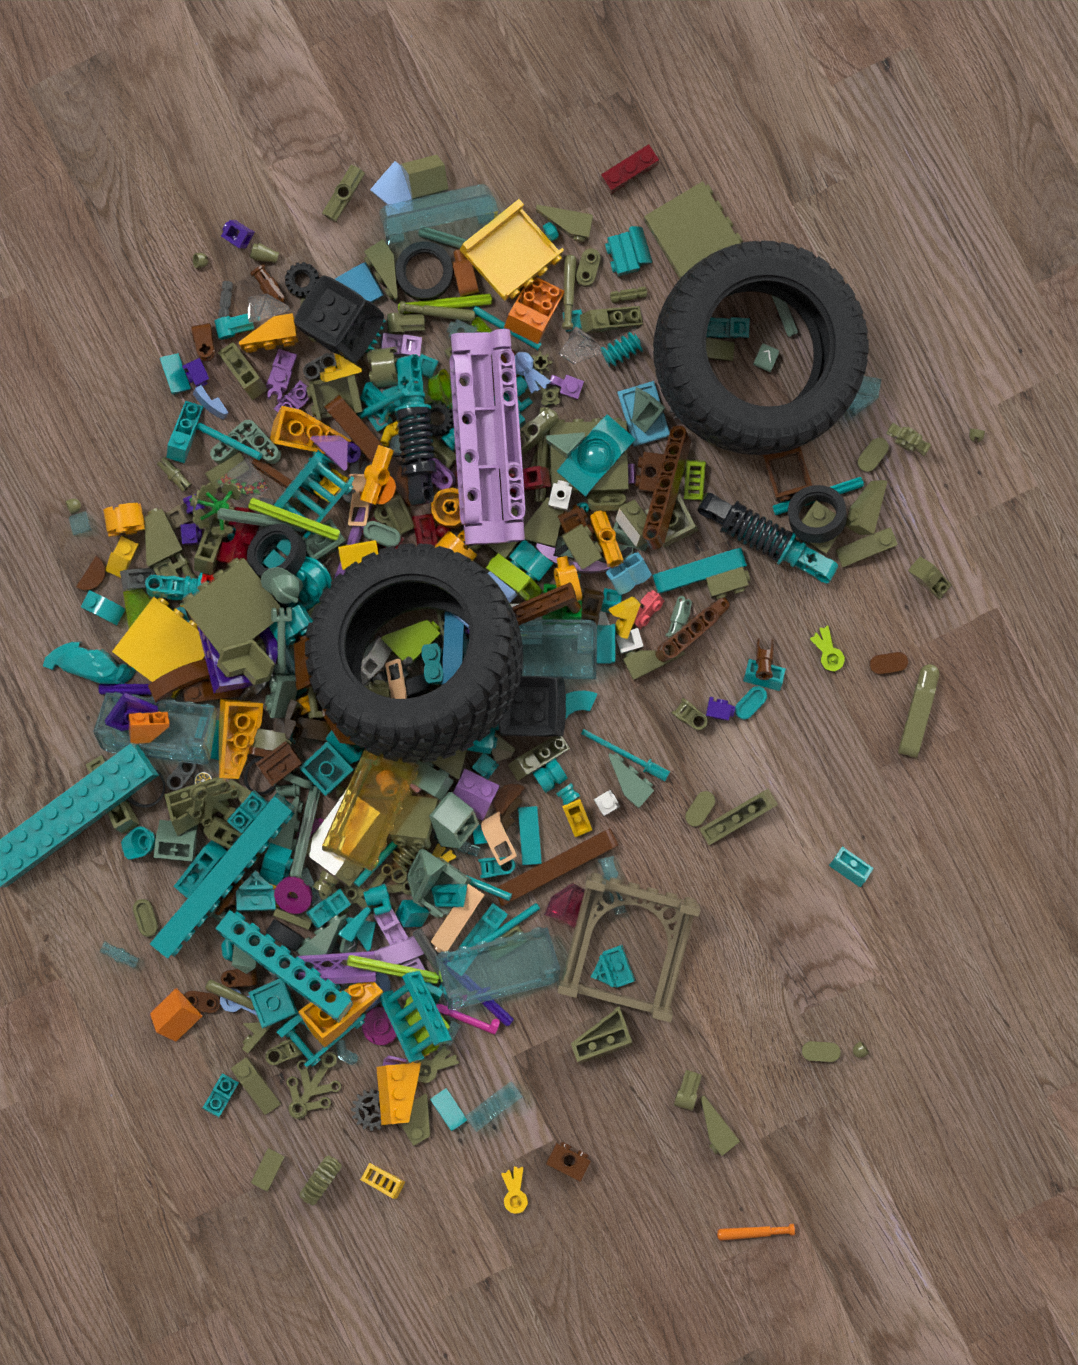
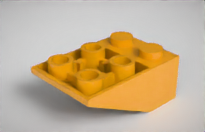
(274, 332)

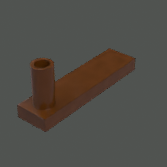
(265, 468)
(547, 603)

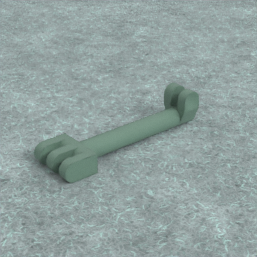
(281, 618)

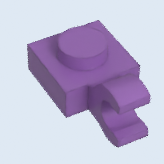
(569, 386)

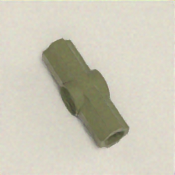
(350, 183)

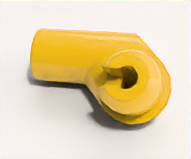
(389, 432)

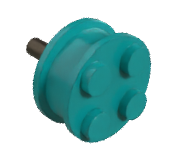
(314, 578)

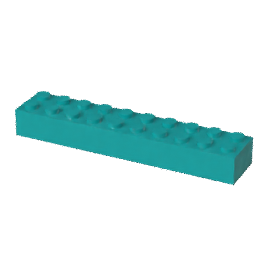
(73, 812)
(226, 871)

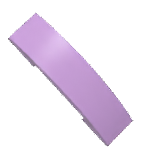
(595, 567)
(395, 933)
(399, 951)

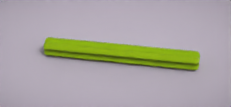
(456, 302)
(294, 519)
(389, 968)

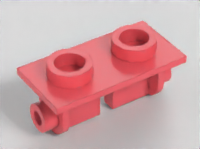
(652, 603)

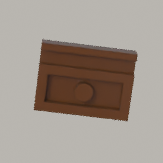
(279, 763)

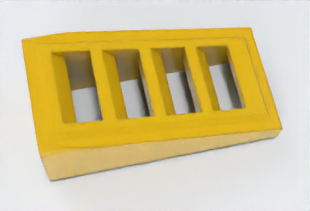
(397, 1188)

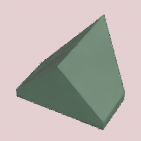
(645, 410)
(565, 443)

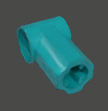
(229, 326)

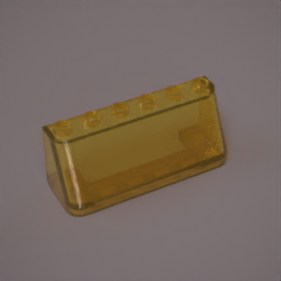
(369, 810)

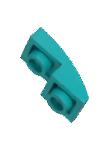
(247, 811)
(220, 1095)

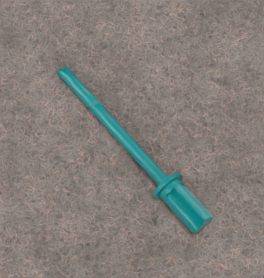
(650, 767)

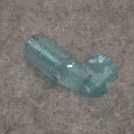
(344, 1054)

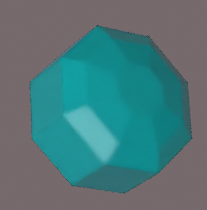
(551, 231)

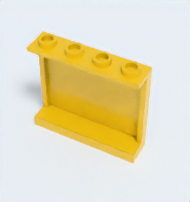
(511, 251)
(160, 641)

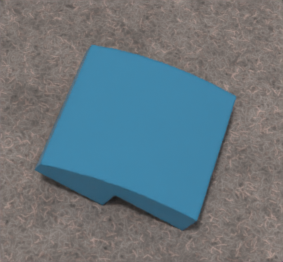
(362, 281)

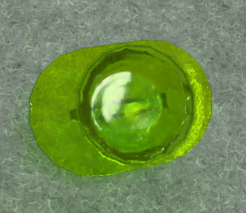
(440, 388)

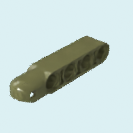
(543, 423)
(919, 711)

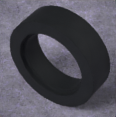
(421, 248)
(817, 534)
(267, 537)

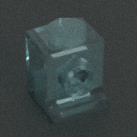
(453, 328)

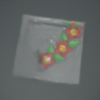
(247, 481)

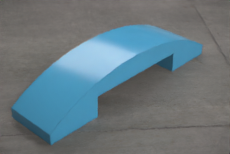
(452, 646)

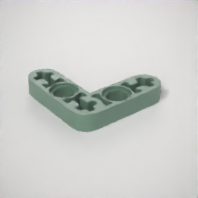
(249, 437)

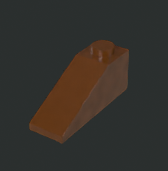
(203, 692)

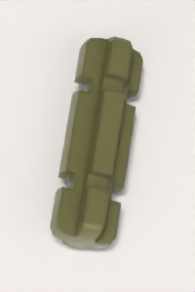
(628, 294)

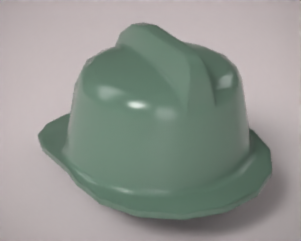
(282, 585)

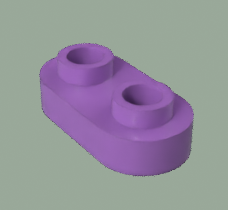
(442, 472)

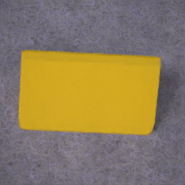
(355, 552)

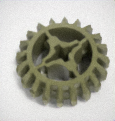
(320, 1180)

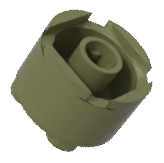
(383, 367)

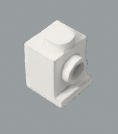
(555, 501)
(606, 803)

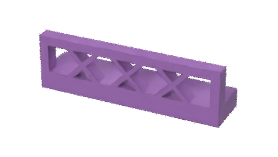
(341, 973)

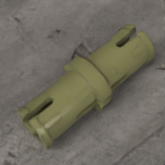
(174, 474)

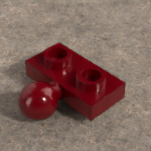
(426, 531)

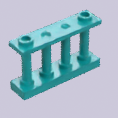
(304, 477)
(427, 1009)
(289, 1031)

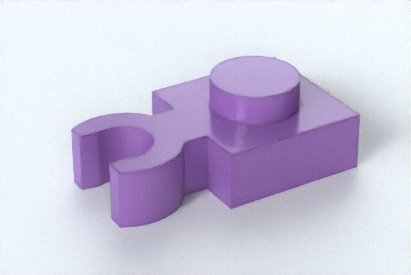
(278, 381)

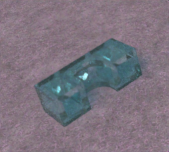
(493, 1106)

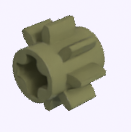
(544, 360)

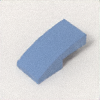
(213, 406)

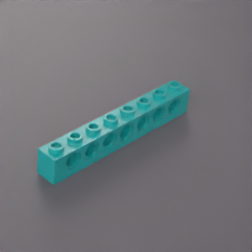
(336, 1009)

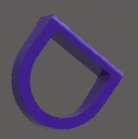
(218, 680)

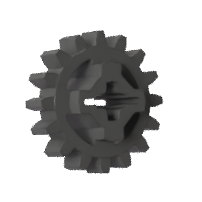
(359, 1104)

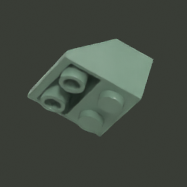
(282, 691)
(453, 821)
(175, 847)

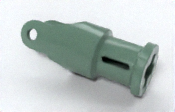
(679, 615)

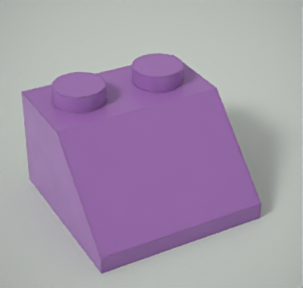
(476, 792)

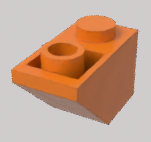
(147, 726)

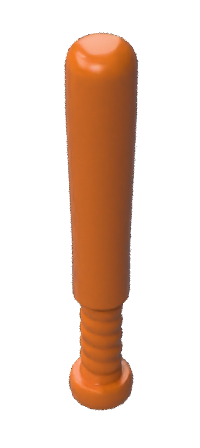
(753, 1232)

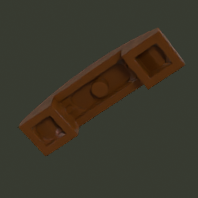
(178, 678)

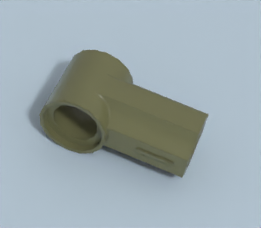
(399, 323)
(687, 1094)

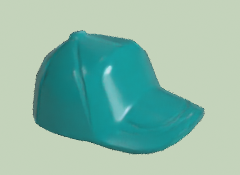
(138, 843)

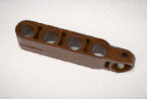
(714, 612)

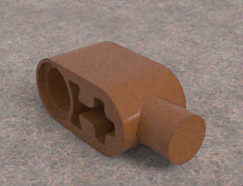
(464, 274)

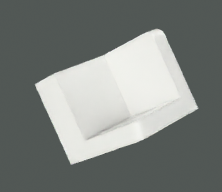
(632, 643)

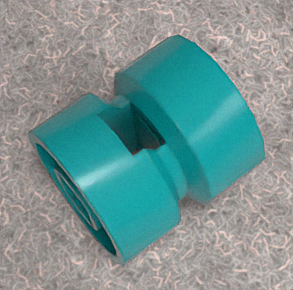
(550, 775)

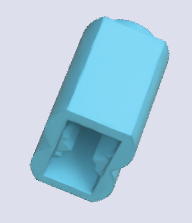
(629, 573)

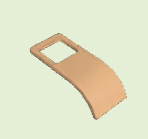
(358, 483)
(396, 686)
(495, 835)

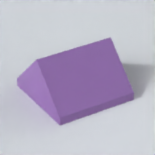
(334, 447)

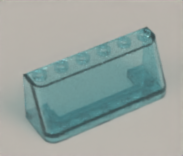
(437, 210)
(559, 648)
(185, 740)
(498, 968)

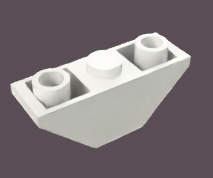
(374, 657)

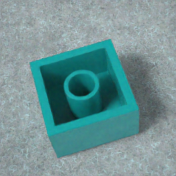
(326, 769)

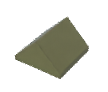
(425, 176)

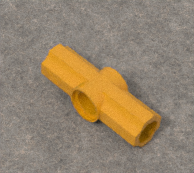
(376, 474)
(609, 547)

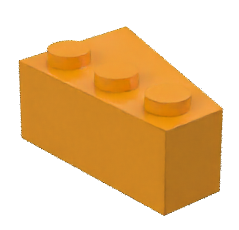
(397, 1091)

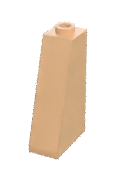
(456, 920)

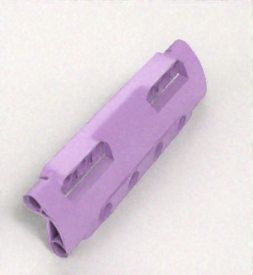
(489, 437)

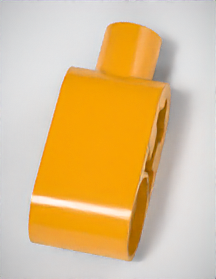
(567, 573)

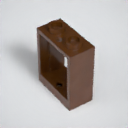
(786, 495)

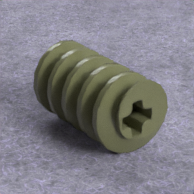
(405, 855)

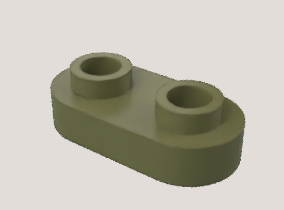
(589, 267)
(606, 501)

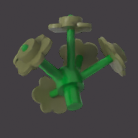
(206, 496)

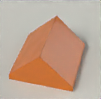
(174, 1016)

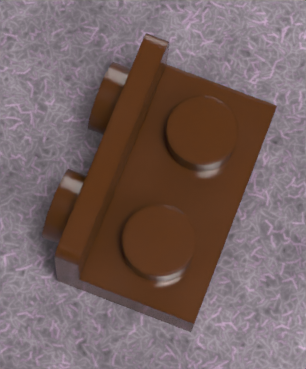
(573, 518)

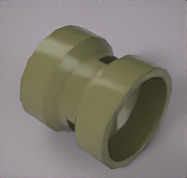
(323, 887)

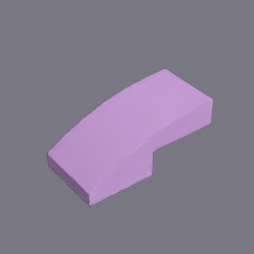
(405, 344)

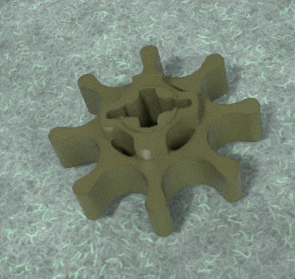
(908, 439)

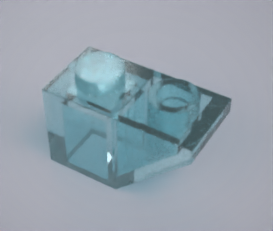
(866, 395)

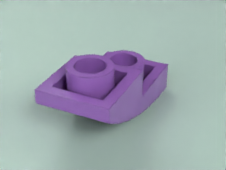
(296, 397)

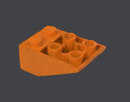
(534, 309)

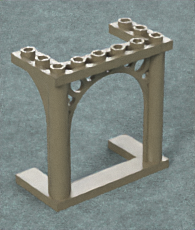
(594, 890)

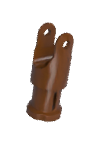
(267, 283)
(764, 659)
(229, 900)

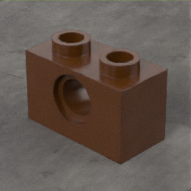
(649, 460)
(556, 1161)

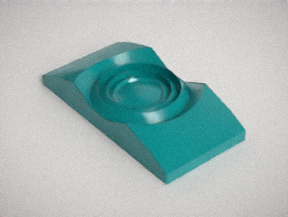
(596, 455)

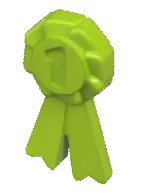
(832, 658)

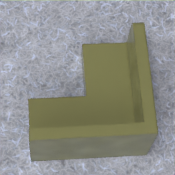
(246, 659)

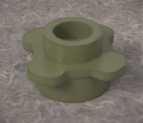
(553, 400)

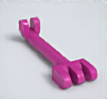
(491, 1028)

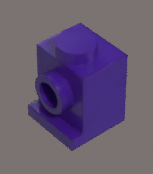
(230, 233)
(196, 372)
(191, 534)
(719, 709)

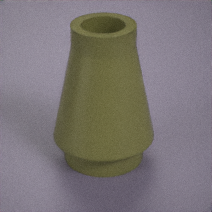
(262, 253)

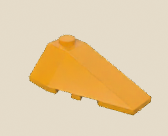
(295, 428)
(237, 731)
(327, 1029)

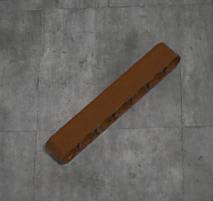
(365, 440)
(675, 460)
(559, 865)

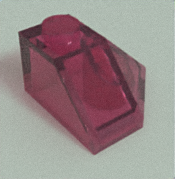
(565, 905)

